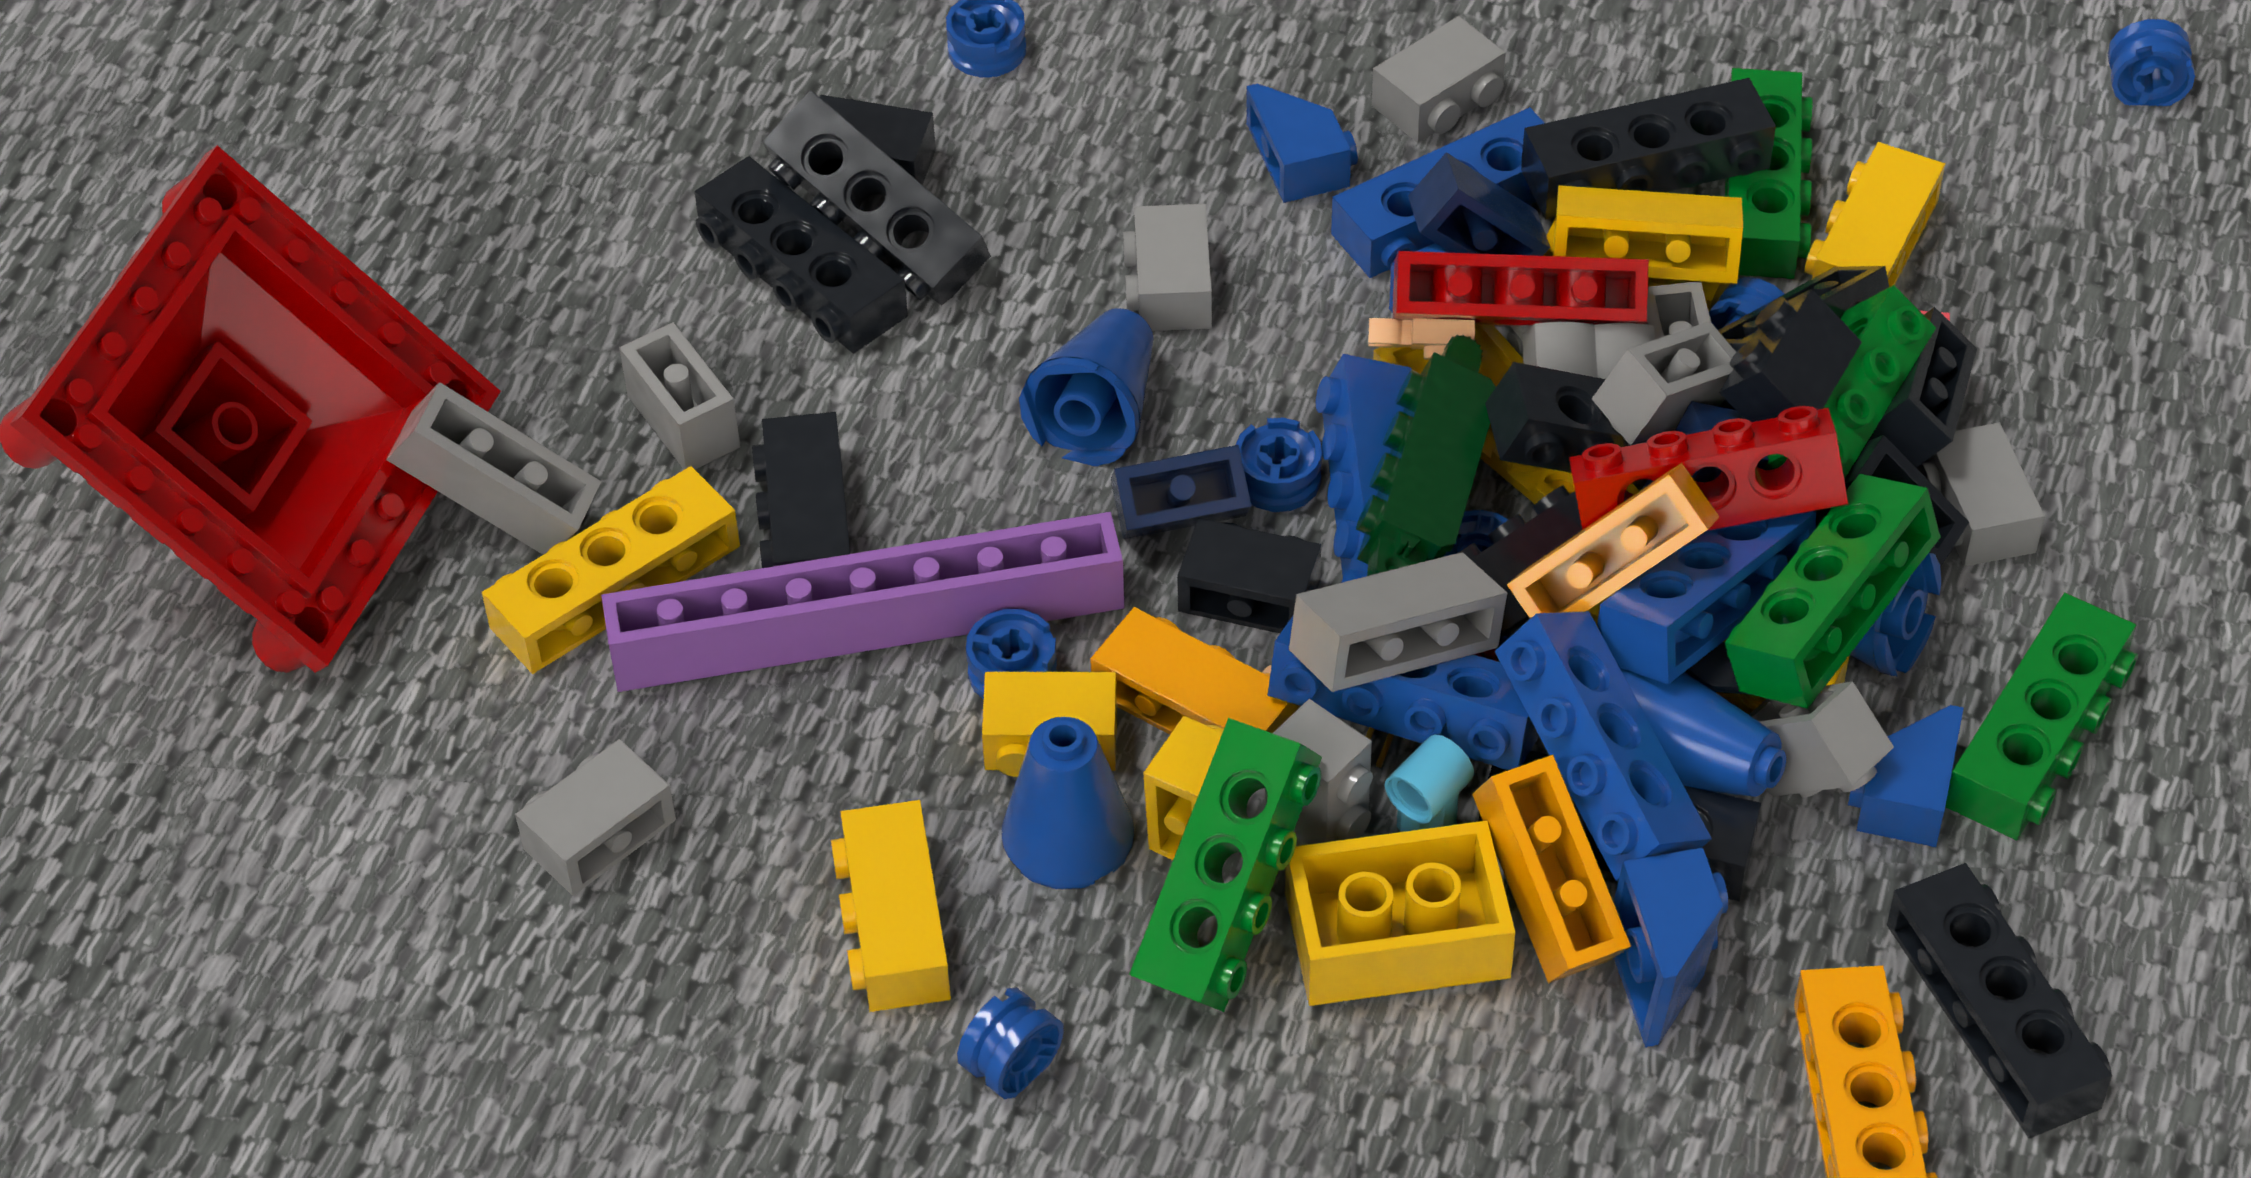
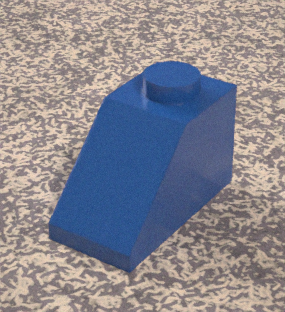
(1299, 143)
(1911, 781)

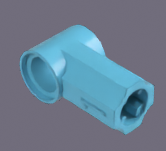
(1429, 785)

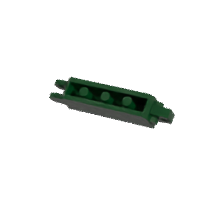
(1430, 462)

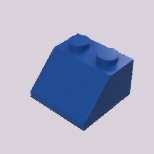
(1671, 920)

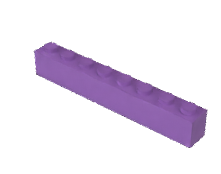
(861, 601)

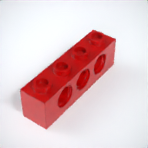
(1519, 288)
(1742, 492)

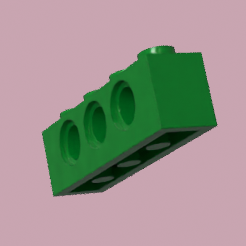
(1777, 195)
(1892, 341)
(1832, 591)
(2040, 717)
(1216, 829)

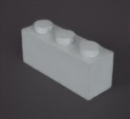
(493, 470)
(1397, 621)

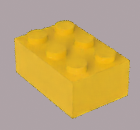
(1399, 913)

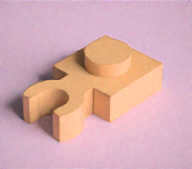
(1418, 333)

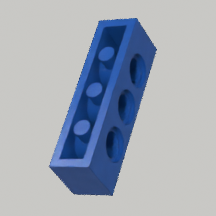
(1377, 216)
(1697, 595)
(1458, 699)
(1600, 739)

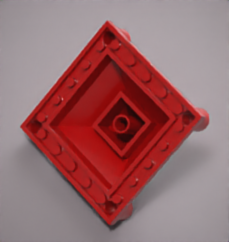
(249, 409)

